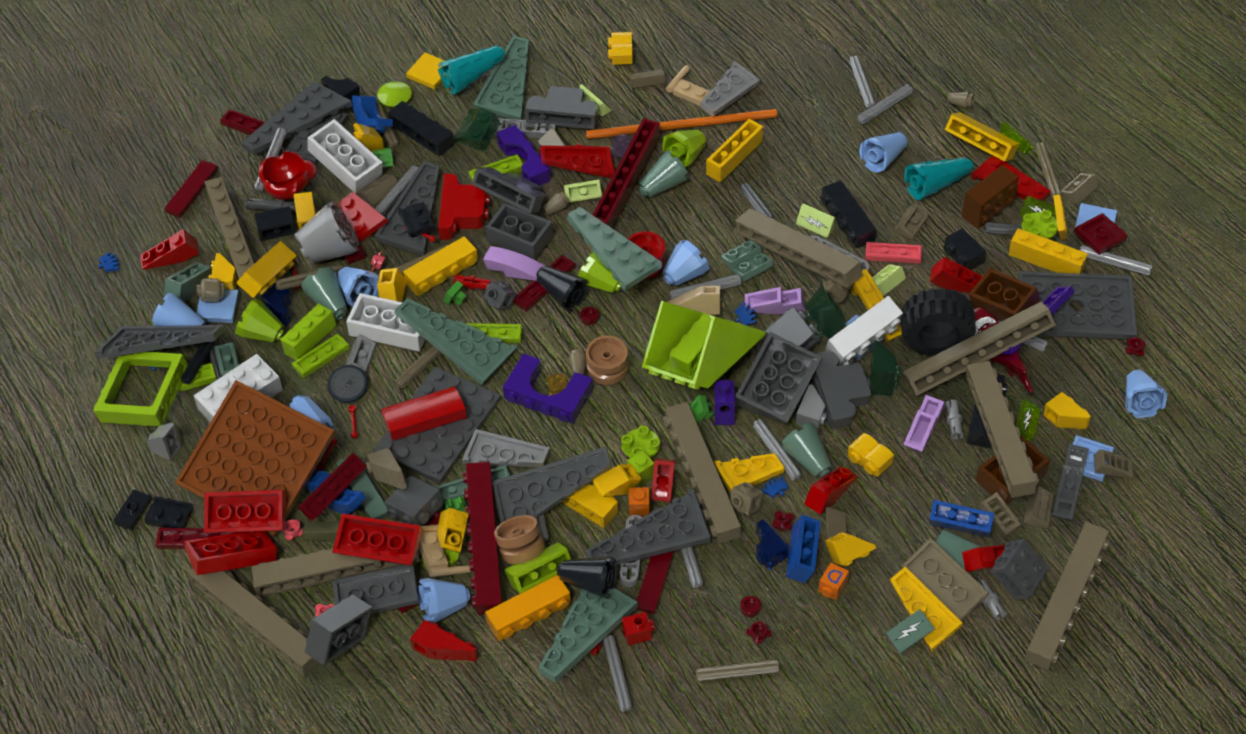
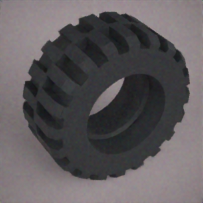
(948, 308)

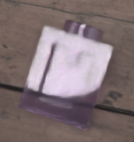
(620, 145)

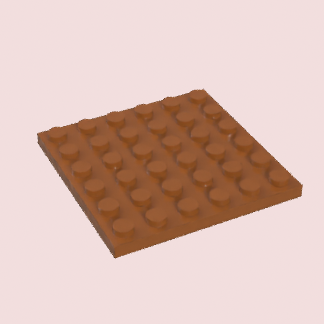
(256, 448)

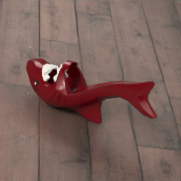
(1008, 361)

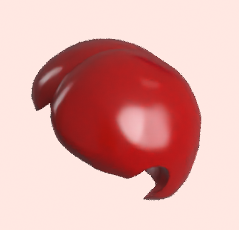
(286, 175)

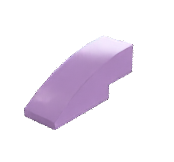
(511, 263)
(775, 300)
(924, 423)

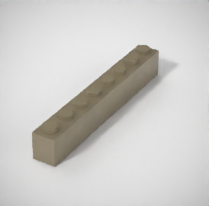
(229, 227)
(799, 248)
(979, 348)
(1001, 429)
(702, 473)
(311, 570)
(1066, 596)
(256, 617)

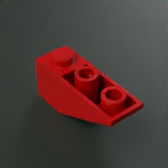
(171, 251)
(954, 276)
(829, 489)
(981, 558)
(439, 644)

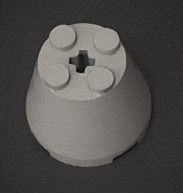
(327, 235)

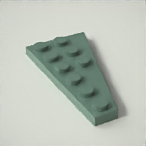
(506, 84)
(624, 258)
(461, 343)
(583, 628)

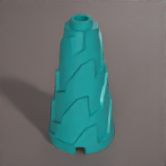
(467, 68)
(932, 176)

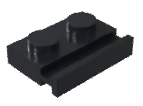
(416, 219)
(168, 513)

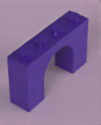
(563, 405)

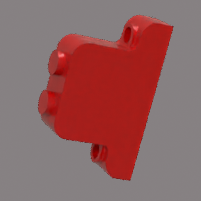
(461, 207)

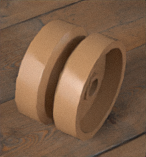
(607, 360)
(519, 539)

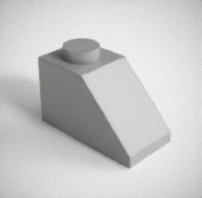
(811, 409)
(165, 441)

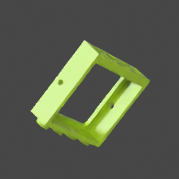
(141, 415)

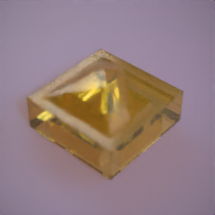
(556, 383)

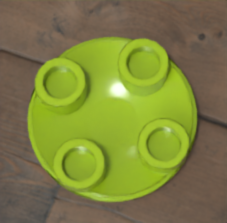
(393, 93)
(1040, 223)
(640, 440)

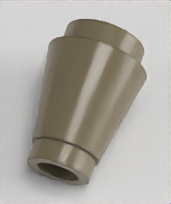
(961, 99)
(556, 203)
(577, 361)

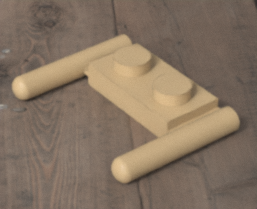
(686, 89)
(434, 555)

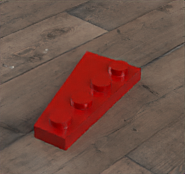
(585, 159)
(1026, 185)

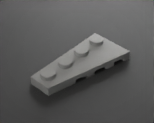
(731, 87)
(504, 451)

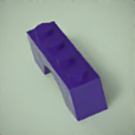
(513, 142)

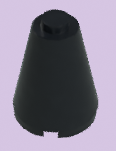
(563, 286)
(589, 574)

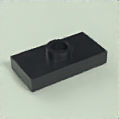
(132, 509)

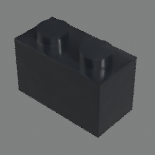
(275, 223)
(964, 249)

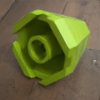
(684, 145)
(599, 276)
(259, 323)

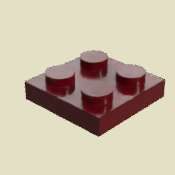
(1100, 233)

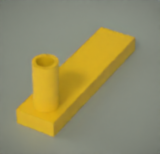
(870, 296)

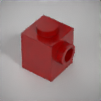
(637, 628)

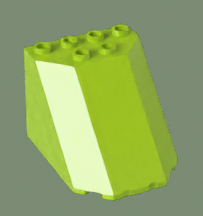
(722, 348)

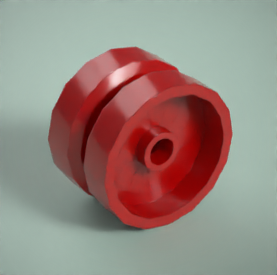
(653, 245)

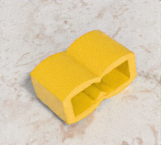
(621, 48)
(870, 455)

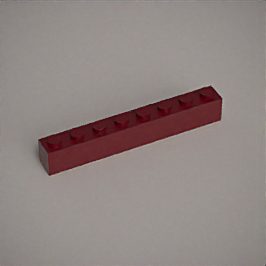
(627, 172)
(483, 543)

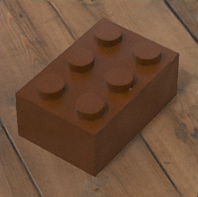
(990, 197)
(1003, 295)
(991, 477)

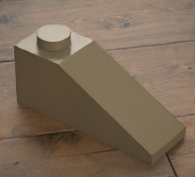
(385, 468)

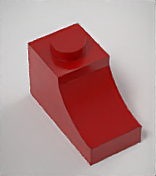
(663, 479)

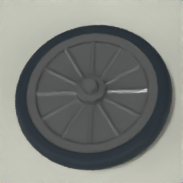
(347, 383)

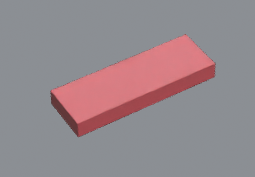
(893, 252)

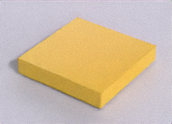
(426, 71)
(1060, 216)

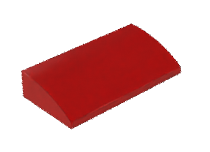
(424, 413)
(245, 511)
(377, 539)
(230, 551)

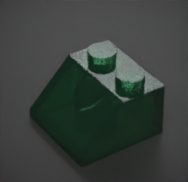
(477, 129)
(825, 313)
(883, 371)

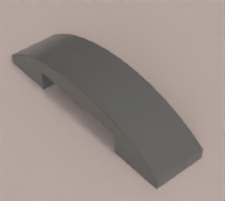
(1070, 482)

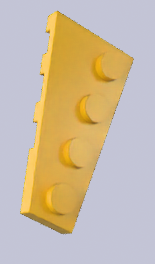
(917, 596)

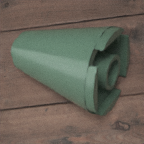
(663, 175)
(325, 290)
(808, 450)

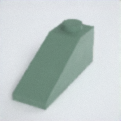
(186, 280)

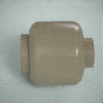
(210, 290)

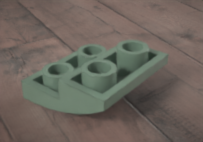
(747, 260)

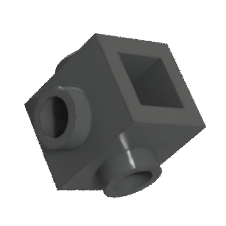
(499, 295)

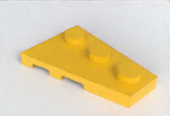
(750, 470)

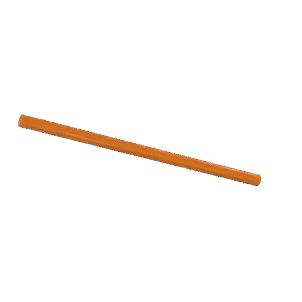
(686, 123)

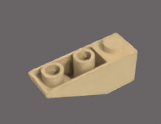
(702, 299)

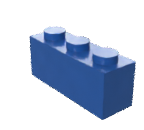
(962, 518)
(803, 549)

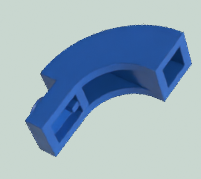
(367, 114)
(344, 502)

